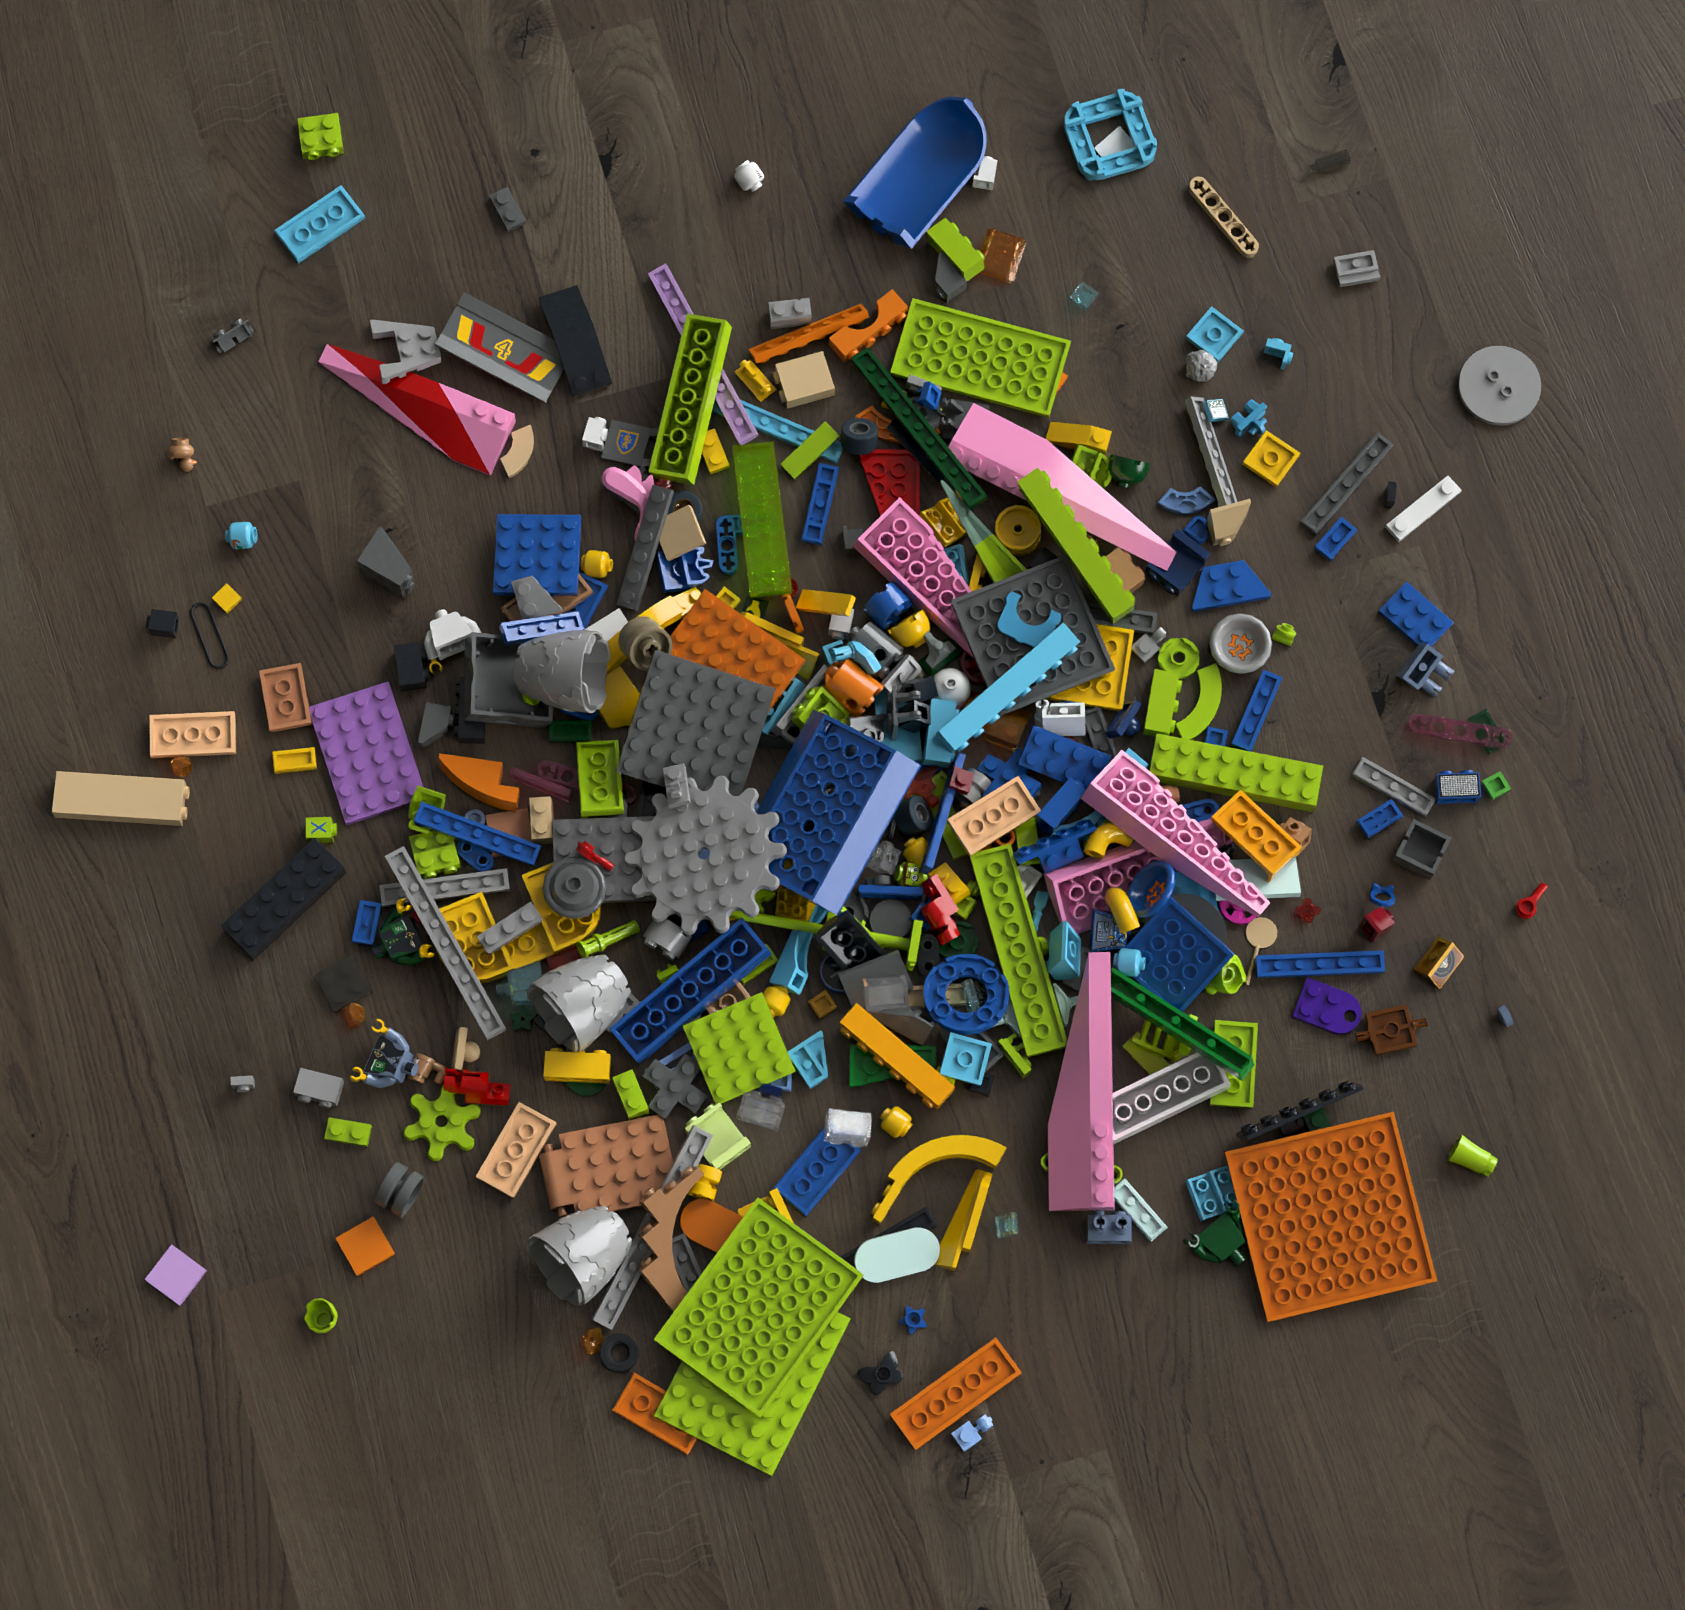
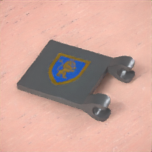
(628, 444)

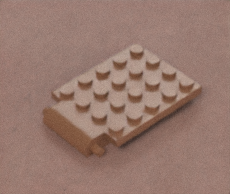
(606, 1165)

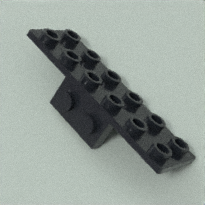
(1290, 1119)

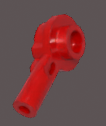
(586, 850)
(1527, 907)

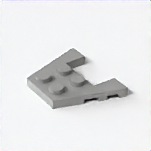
(414, 347)

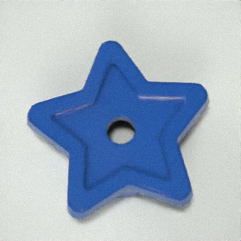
(918, 1323)

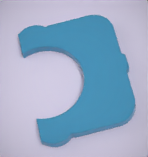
(1014, 627)

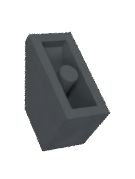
(948, 279)
(435, 723)

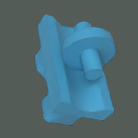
(1244, 424)

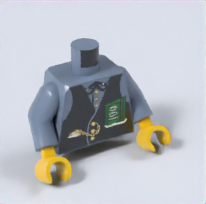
(388, 1060)

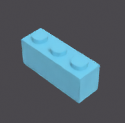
(935, 752)

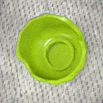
(320, 1315)

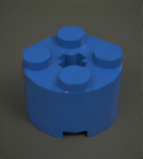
(887, 606)

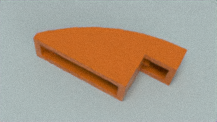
(480, 780)

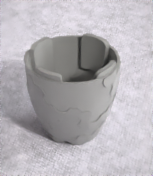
(564, 670)
(579, 1000)
(580, 1252)

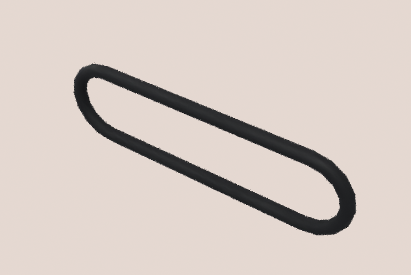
(218, 633)

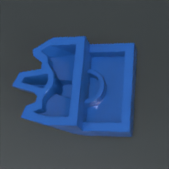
(683, 571)

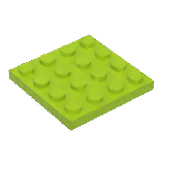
(738, 1048)

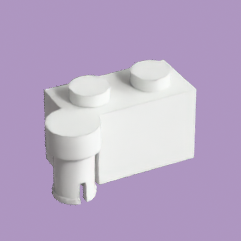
(1063, 718)

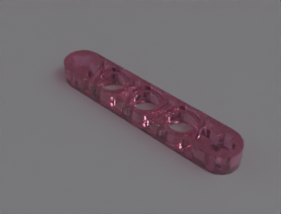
(1470, 727)
(574, 783)

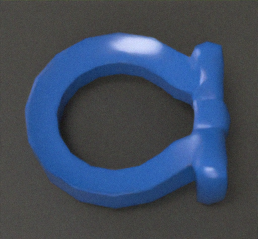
(1388, 890)

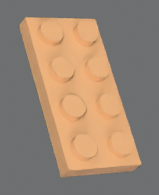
(192, 734)
(993, 816)
(516, 1150)

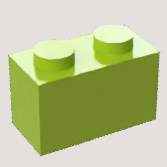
(630, 1095)

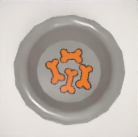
(1240, 643)

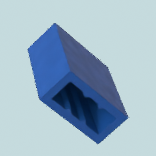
(1060, 807)

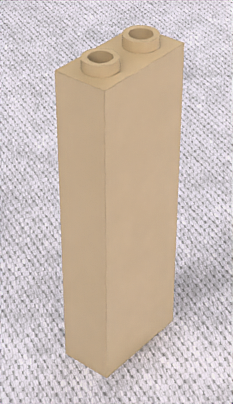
(120, 798)

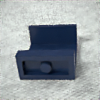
(1184, 566)

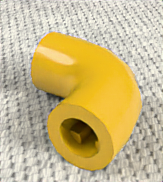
(1102, 837)
(1121, 909)

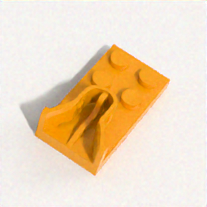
(1256, 833)

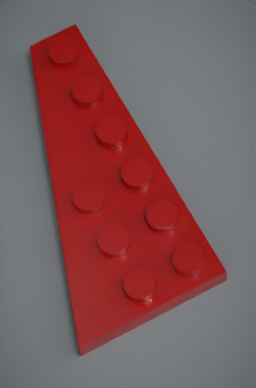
(892, 476)

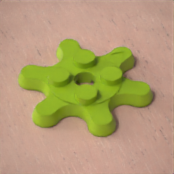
(438, 1136)

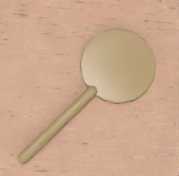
(1260, 934)

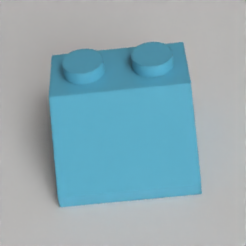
(1064, 953)

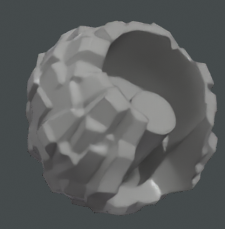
(1200, 366)

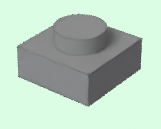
(242, 1083)

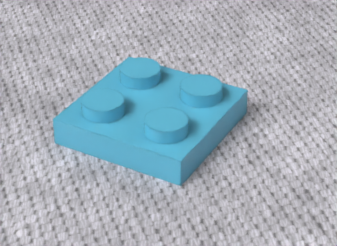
(1214, 334)
(965, 1059)

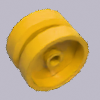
(1018, 518)

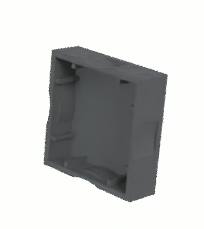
(491, 688)

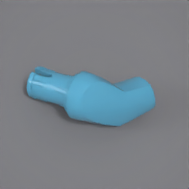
(857, 653)

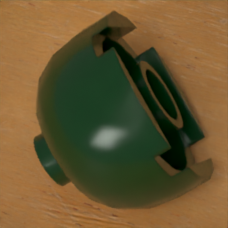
(1127, 470)

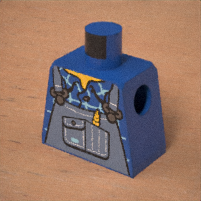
(1105, 932)

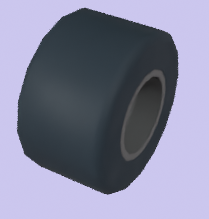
(859, 436)
(914, 816)

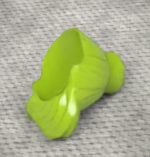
(1228, 978)

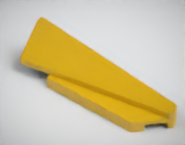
(791, 640)
(964, 1222)

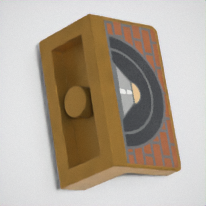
(1439, 962)

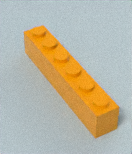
(896, 1056)

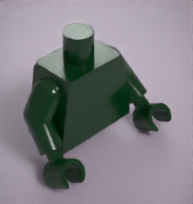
(1221, 1238)

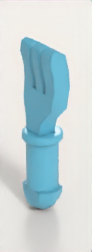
(1040, 903)

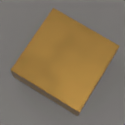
(822, 1004)

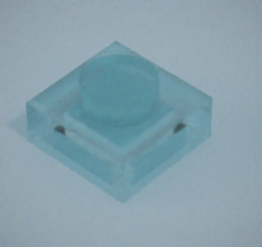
(1084, 296)
(1006, 1225)

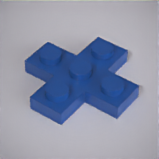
(1002, 772)

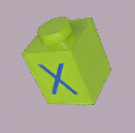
(321, 828)

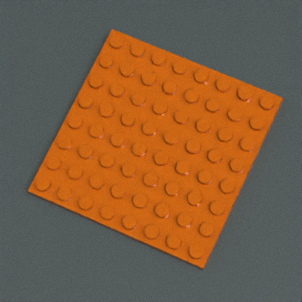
(1330, 1216)

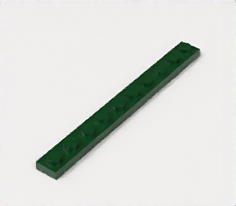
(919, 428)

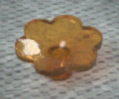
(592, 1340)

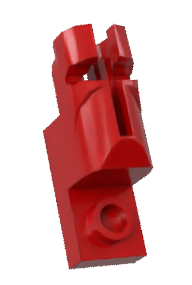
(939, 910)
(476, 1087)

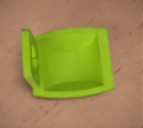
(427, 796)

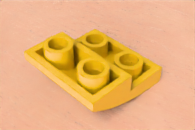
(944, 522)

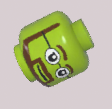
(909, 875)

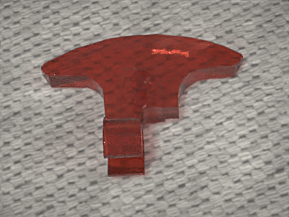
(924, 786)

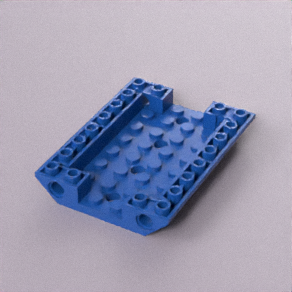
(845, 822)

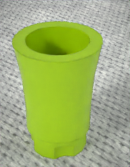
(1472, 1156)

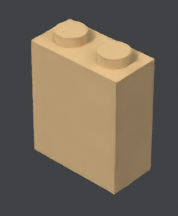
(804, 380)

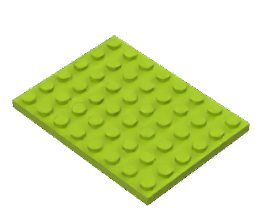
(758, 1307)
(722, 1422)

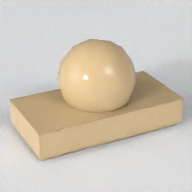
(463, 1050)

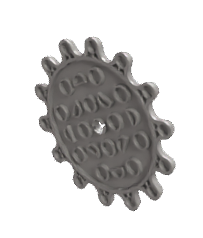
(709, 886)

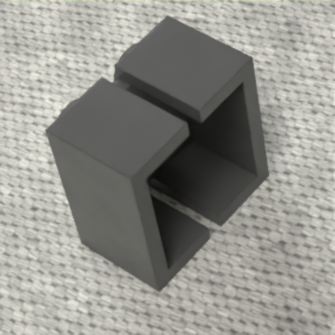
(1421, 849)

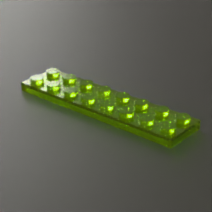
(761, 519)

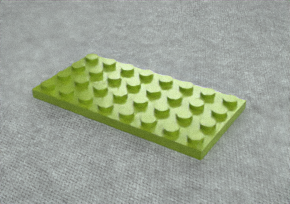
(981, 357)

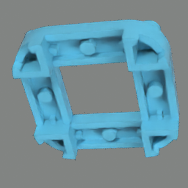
(1100, 109)

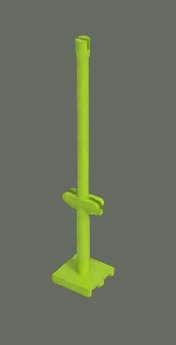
(907, 944)

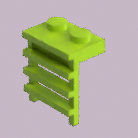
(1171, 1048)

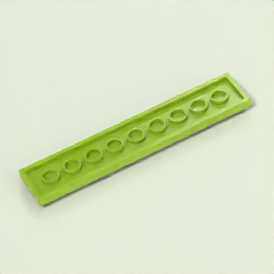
(1018, 950)

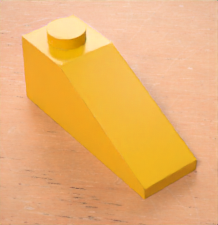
(1070, 435)

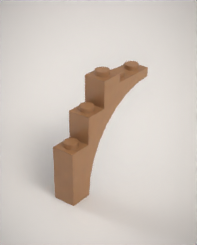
(657, 1236)

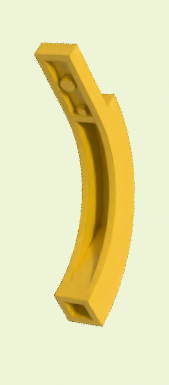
(664, 613)
(943, 1148)

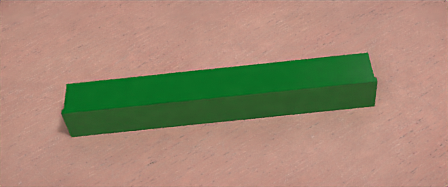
(1180, 1026)

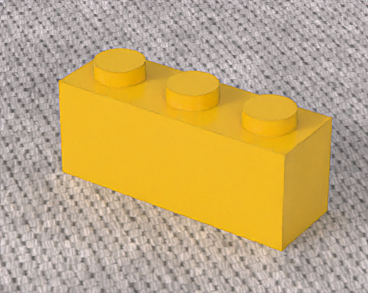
(577, 1066)

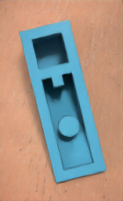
(783, 704)

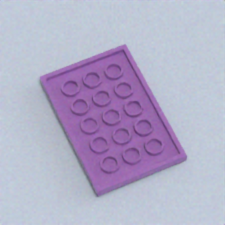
(366, 752)

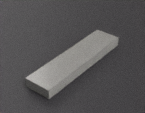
(1393, 787)

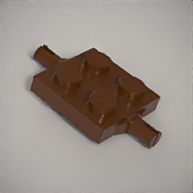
(1391, 1030)

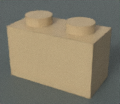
(541, 820)

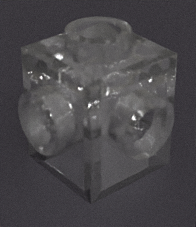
(884, 858)

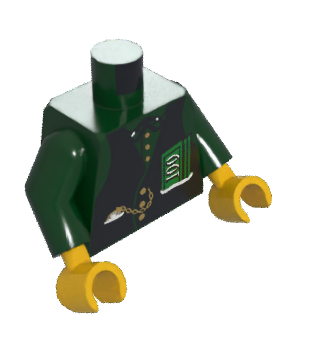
(401, 938)

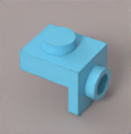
(1279, 349)

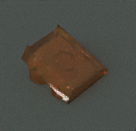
(1002, 254)

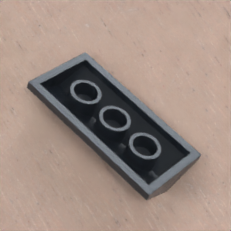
(848, 941)

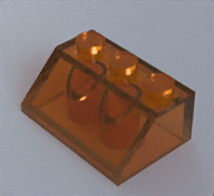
(1005, 730)

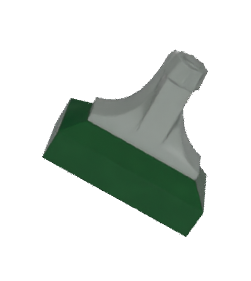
(939, 654)

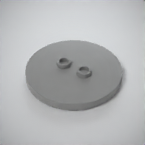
(1499, 385)

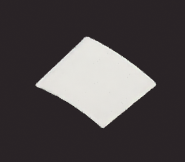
(1114, 143)

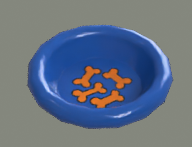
(1151, 888)

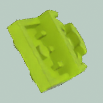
(1093, 464)

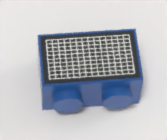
(1457, 787)

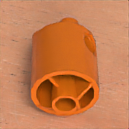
(851, 686)

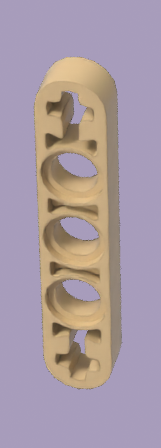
(1221, 207)

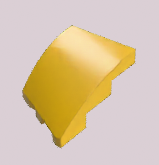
(620, 699)

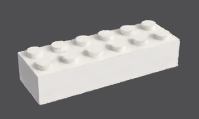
(1165, 1094)

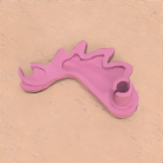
(630, 487)

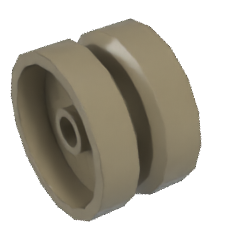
(640, 639)

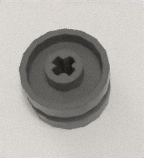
(399, 1190)

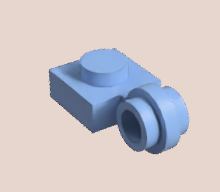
(967, 1435)

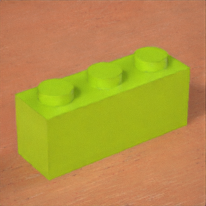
(958, 249)
(1162, 703)

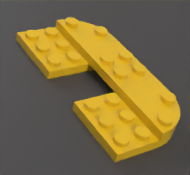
(554, 934)

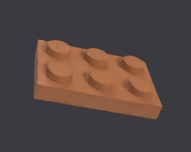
(285, 697)

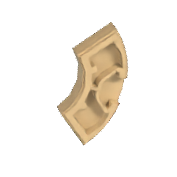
(520, 451)

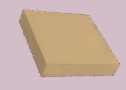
(681, 533)

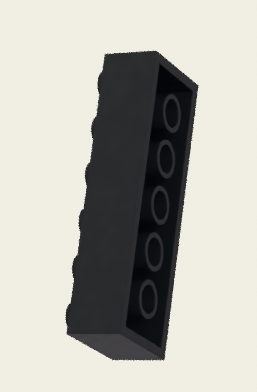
(283, 899)

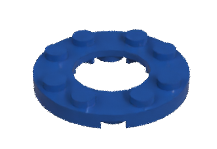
(966, 966)

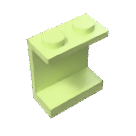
(726, 1140)

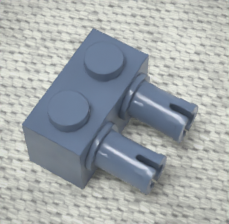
(1420, 666)
(1108, 1228)

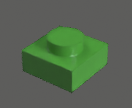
(1496, 785)

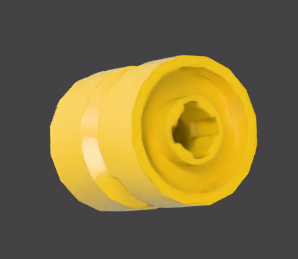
(705, 1186)

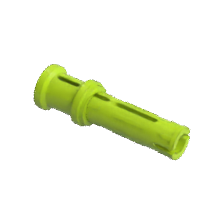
(599, 942)

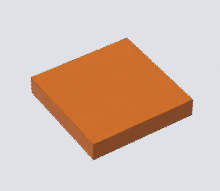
(365, 1246)

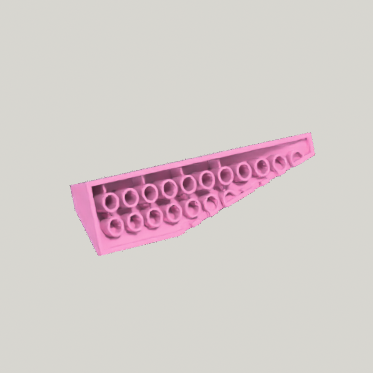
(1008, 452)
(1083, 1102)

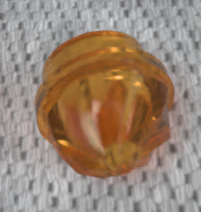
(181, 766)

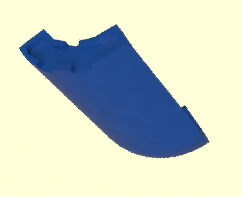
(921, 170)

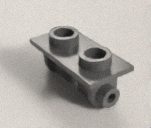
(238, 330)

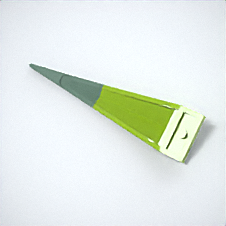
(993, 554)

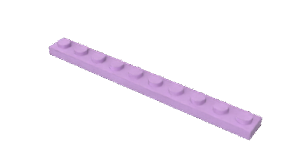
(725, 395)

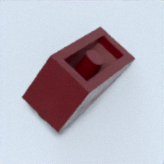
(1377, 923)

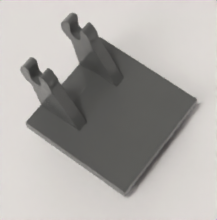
(955, 415)
(891, 708)

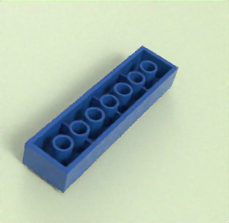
(690, 991)

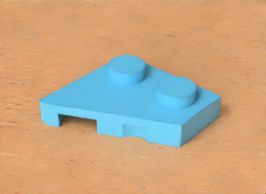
(810, 1060)

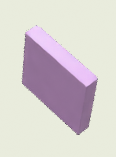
(175, 1275)

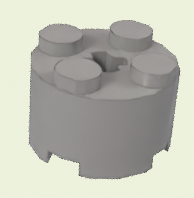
(666, 937)

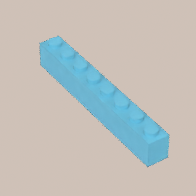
(1007, 688)

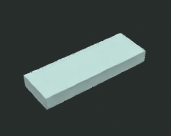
(1140, 1211)

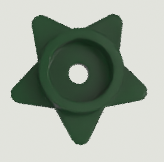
(526, 1024)

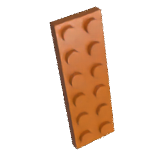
(955, 1394)

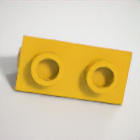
(755, 380)

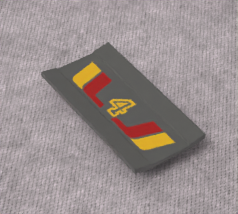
(502, 347)

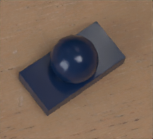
(1124, 721)

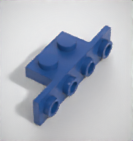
(1057, 849)

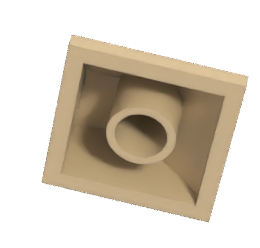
(1226, 521)

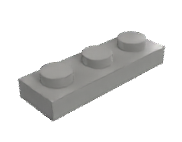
(510, 928)

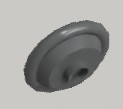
(574, 887)

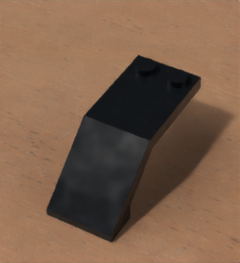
(575, 340)

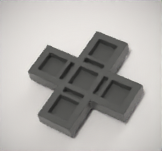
(674, 1086)

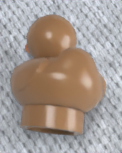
(182, 449)

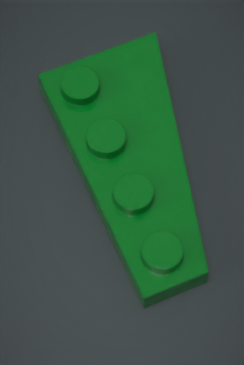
(866, 1071)

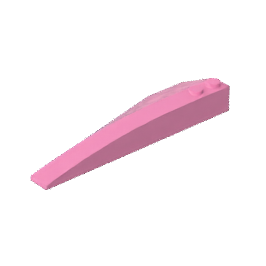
(911, 556)
(1148, 814)

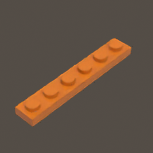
(808, 333)

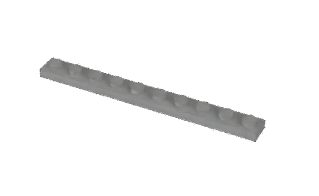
(445, 943)
(627, 1272)

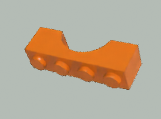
(849, 341)

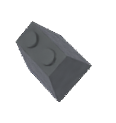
(386, 565)

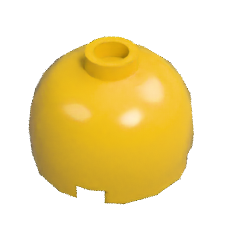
(911, 630)

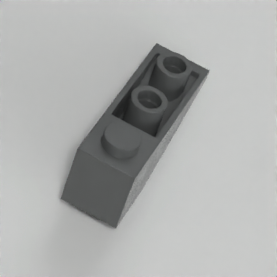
(910, 1021)

